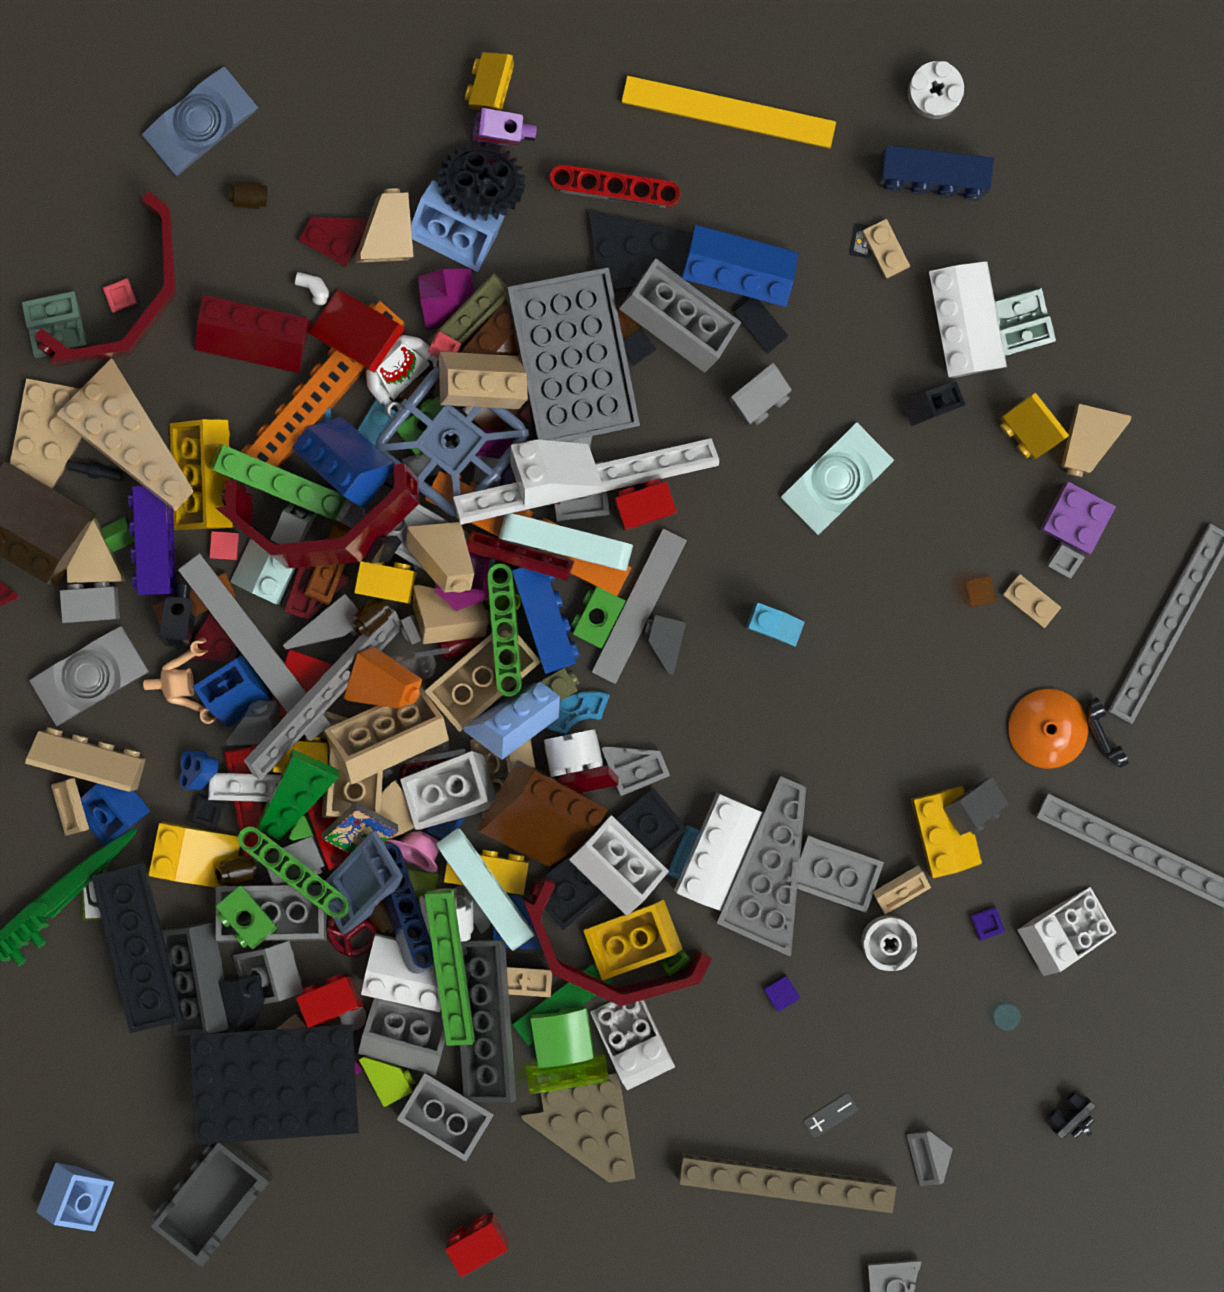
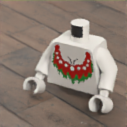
(398, 369)

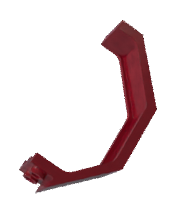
(130, 342)
(347, 549)
(621, 996)

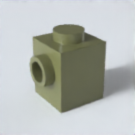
(562, 683)

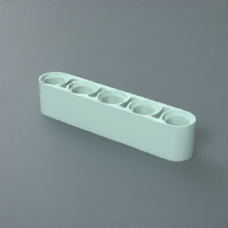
(565, 541)
(485, 889)

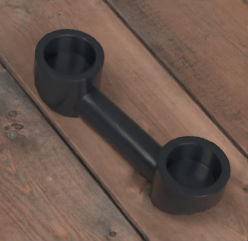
(1095, 712)

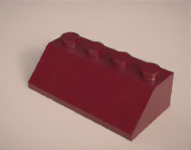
(252, 334)

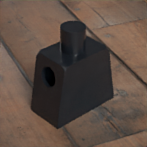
(178, 629)

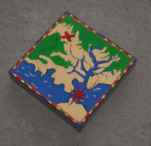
(355, 826)

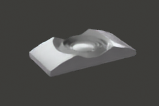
(89, 675)

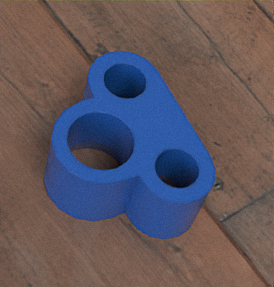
(196, 770)

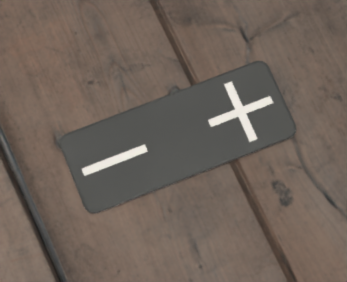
(830, 1115)

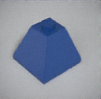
(112, 811)

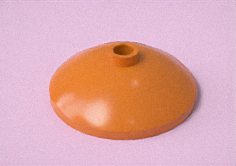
(1029, 724)

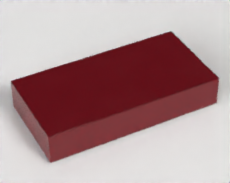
(590, 779)

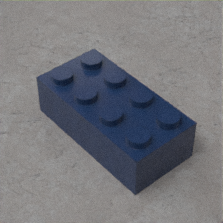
(935, 172)

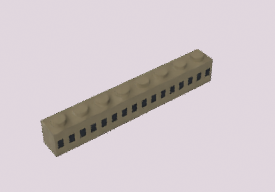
(787, 1183)

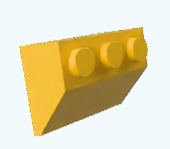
(942, 845)

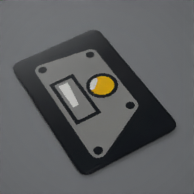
(859, 245)

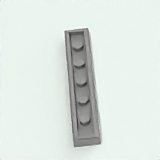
(639, 606)

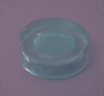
(1006, 1016)

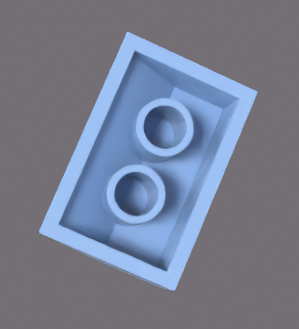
(450, 232)
(515, 719)

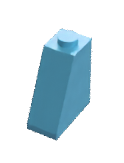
(775, 624)

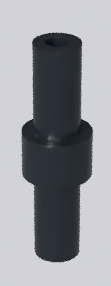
(94, 470)

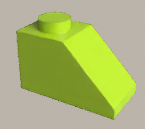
(388, 1079)

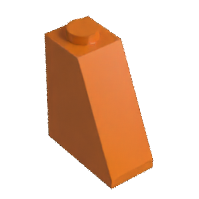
(381, 681)

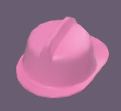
(418, 849)

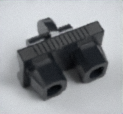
(1081, 1108)

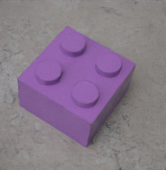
(1077, 518)

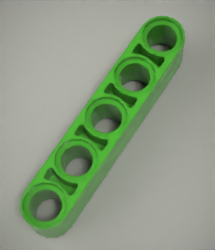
(500, 643)
(284, 863)

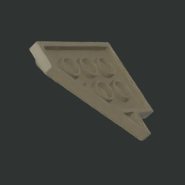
(589, 1126)

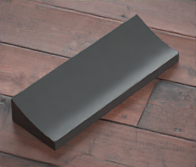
(489, 1061)

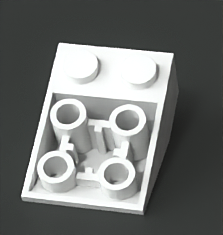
(1067, 932)
(632, 1042)

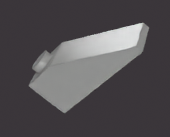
(329, 625)

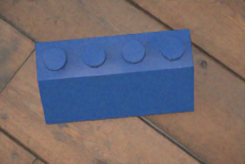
(740, 265)
(345, 459)
(545, 619)

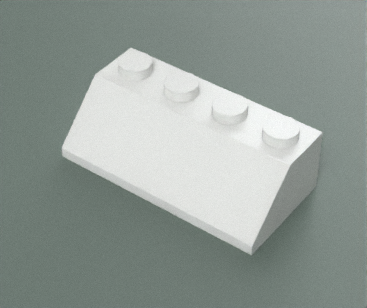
(967, 319)
(718, 852)

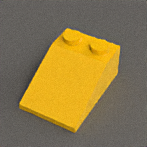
(1033, 427)
(190, 853)
(633, 940)

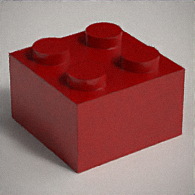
(645, 504)
(330, 1001)
(476, 1244)

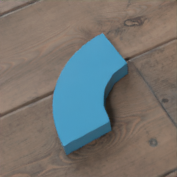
(577, 708)

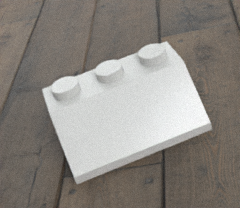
(619, 865)
(392, 981)

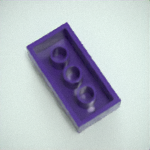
(153, 544)

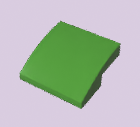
(562, 1037)

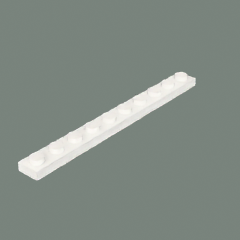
(613, 475)

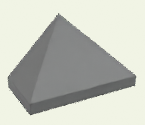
(930, 1157)

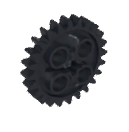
(481, 180)

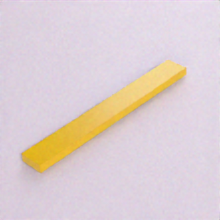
(728, 112)

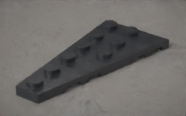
(633, 245)

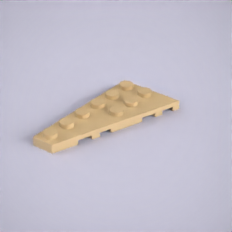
(117, 426)
(41, 439)

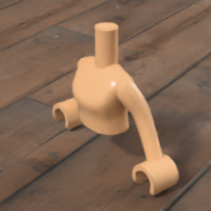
(180, 683)

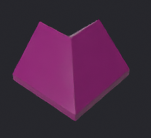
(443, 294)
(479, 589)

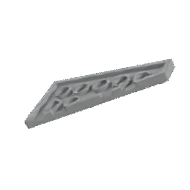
(766, 885)

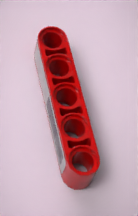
(602, 180)

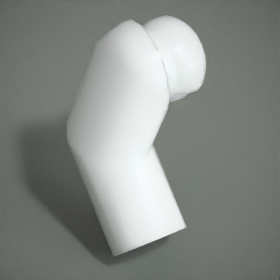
(316, 286)

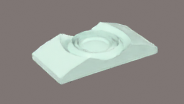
(837, 478)

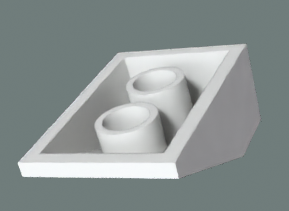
(553, 470)
(449, 790)

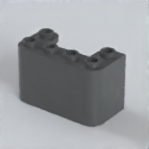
(210, 1200)

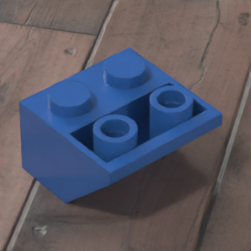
(231, 690)

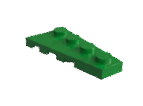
(298, 789)

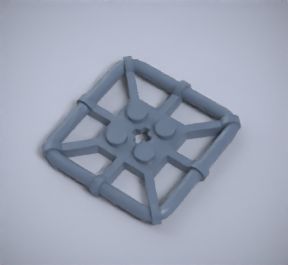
(453, 458)

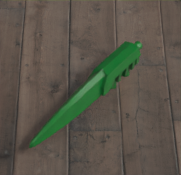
(53, 899)

